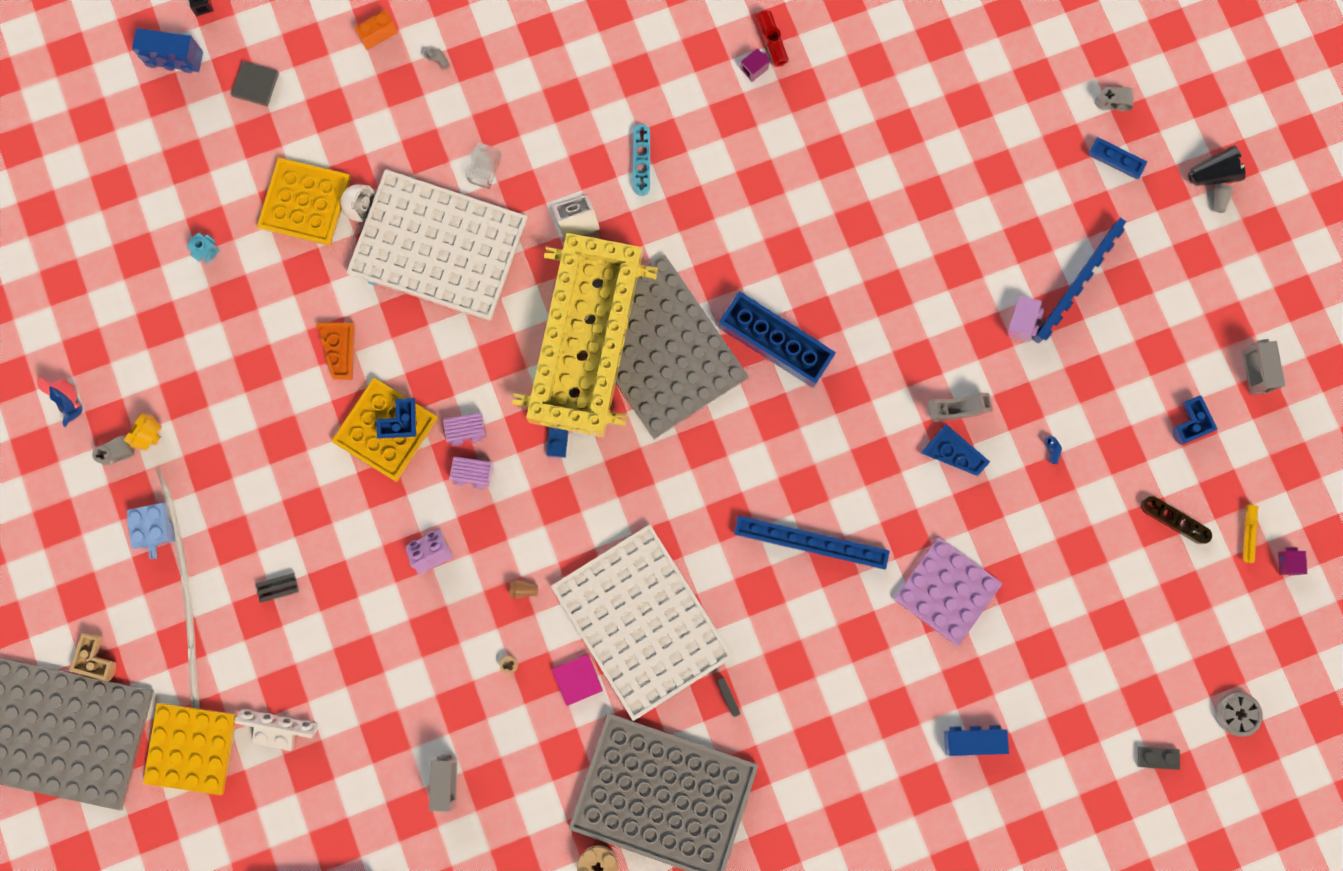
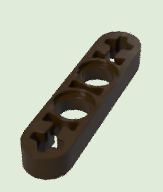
(1175, 522)

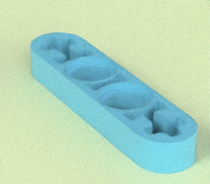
(641, 160)

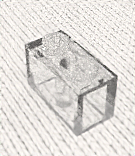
(483, 165)

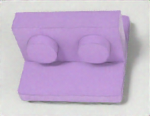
(428, 552)

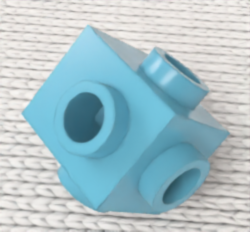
(202, 248)

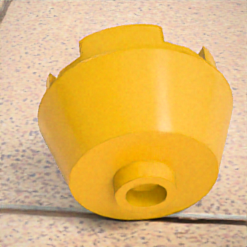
(144, 432)

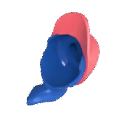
(64, 396)

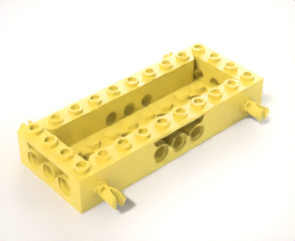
(568, 334)

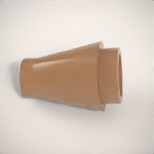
(522, 589)

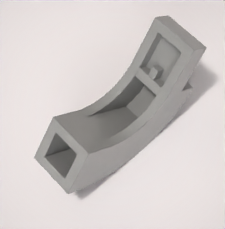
(959, 408)

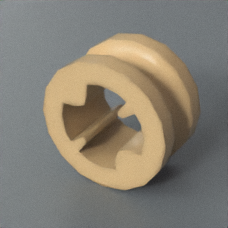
(508, 671)

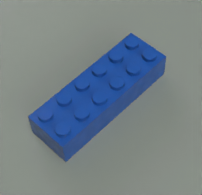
(776, 339)

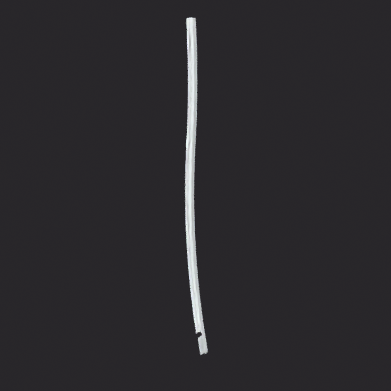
(186, 592)

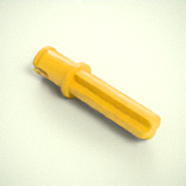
(1250, 533)

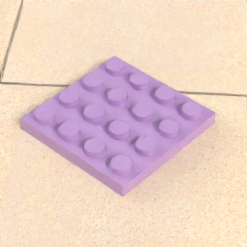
(948, 591)

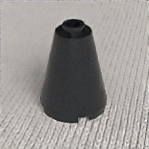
(1219, 168)

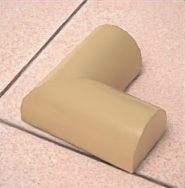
(86, 660)

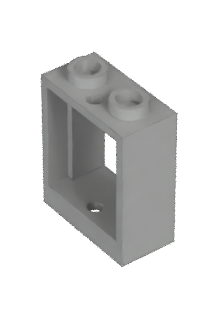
(1263, 367)
(443, 783)

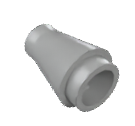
(1222, 195)

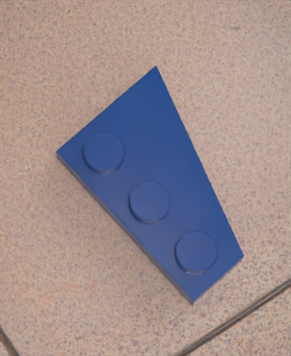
(955, 451)

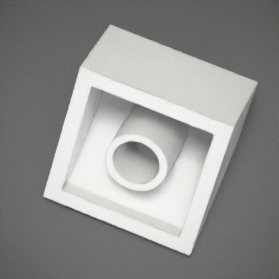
(576, 216)

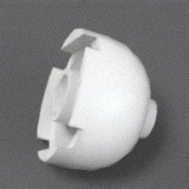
(357, 202)

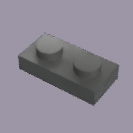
(1159, 758)

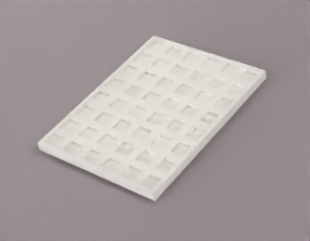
(437, 245)
(641, 622)

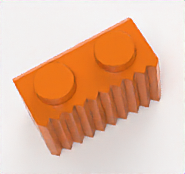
(376, 29)

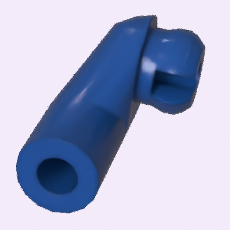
(1055, 449)

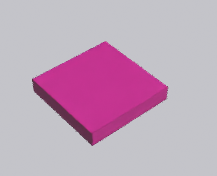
(577, 680)

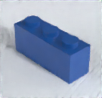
(976, 741)

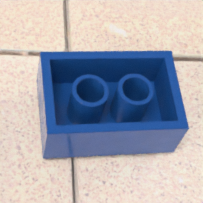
(167, 50)

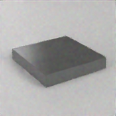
(255, 83)

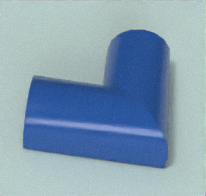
(1200, 421)
(403, 425)

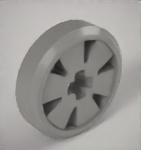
(1243, 725)

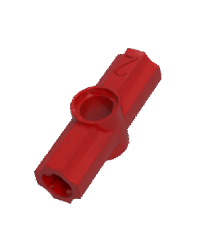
(769, 29)

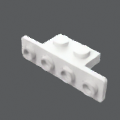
(275, 730)

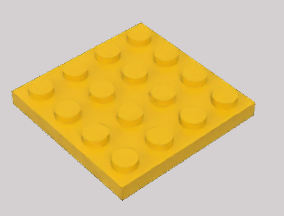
(303, 201)
(359, 431)
(190, 749)

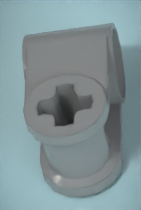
(1115, 99)
(116, 451)

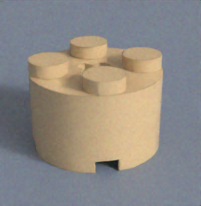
(599, 854)

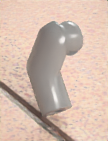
(437, 56)

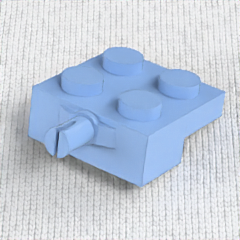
(150, 528)

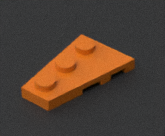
(338, 344)

